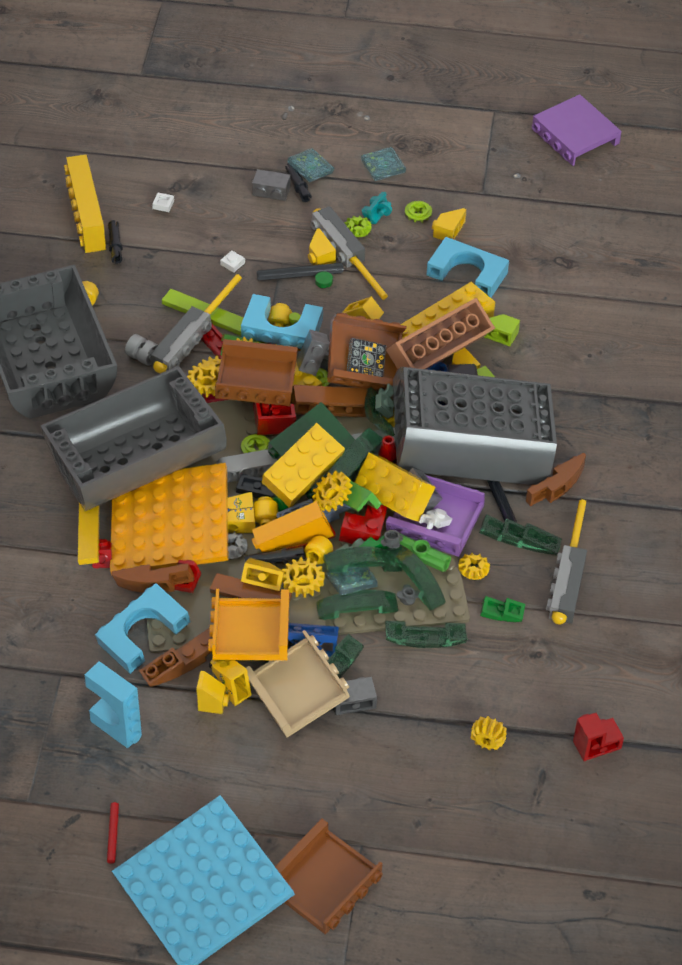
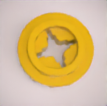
(472, 572)

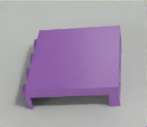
(575, 128)
(459, 503)

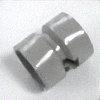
(140, 349)

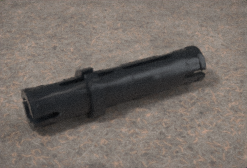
(299, 185)
(115, 245)
(283, 555)

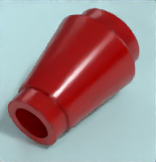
(388, 448)

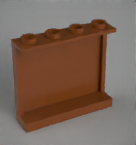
(346, 327)
(256, 372)
(326, 877)

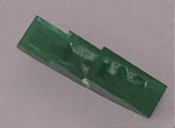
(524, 537)

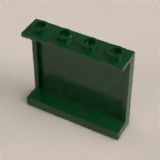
(319, 414)

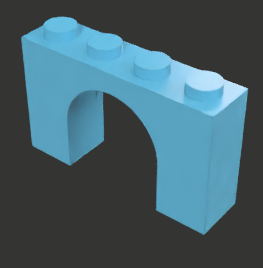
(454, 253)
(258, 328)
(151, 604)
(118, 708)

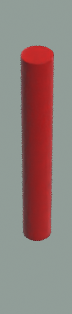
(112, 836)

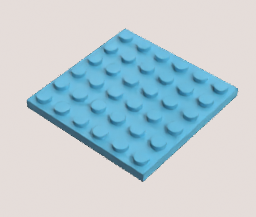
(203, 883)

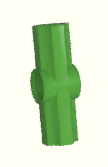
(426, 553)

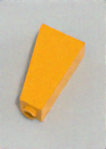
(292, 529)

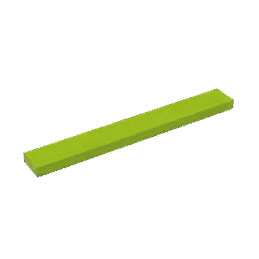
(218, 317)

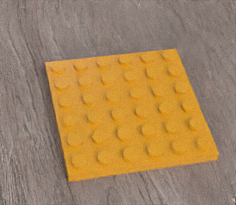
(172, 520)

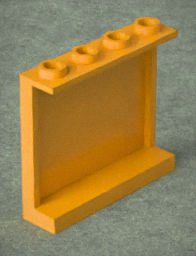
(249, 628)

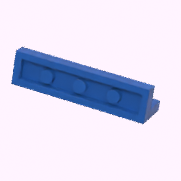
(323, 634)

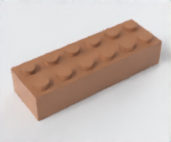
(442, 337)

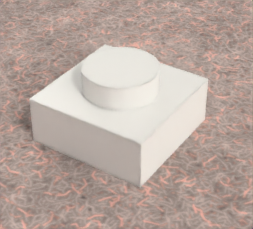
(163, 202)
(232, 261)

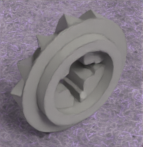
(239, 548)

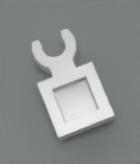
(435, 518)

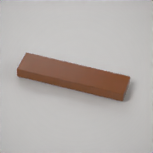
(234, 588)

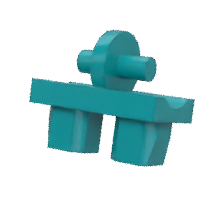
(378, 207)

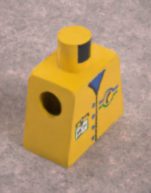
(241, 514)
(234, 677)

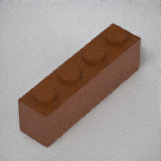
(338, 400)

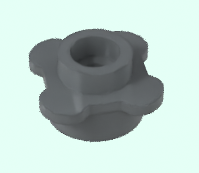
(392, 539)
(405, 598)

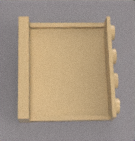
(300, 687)

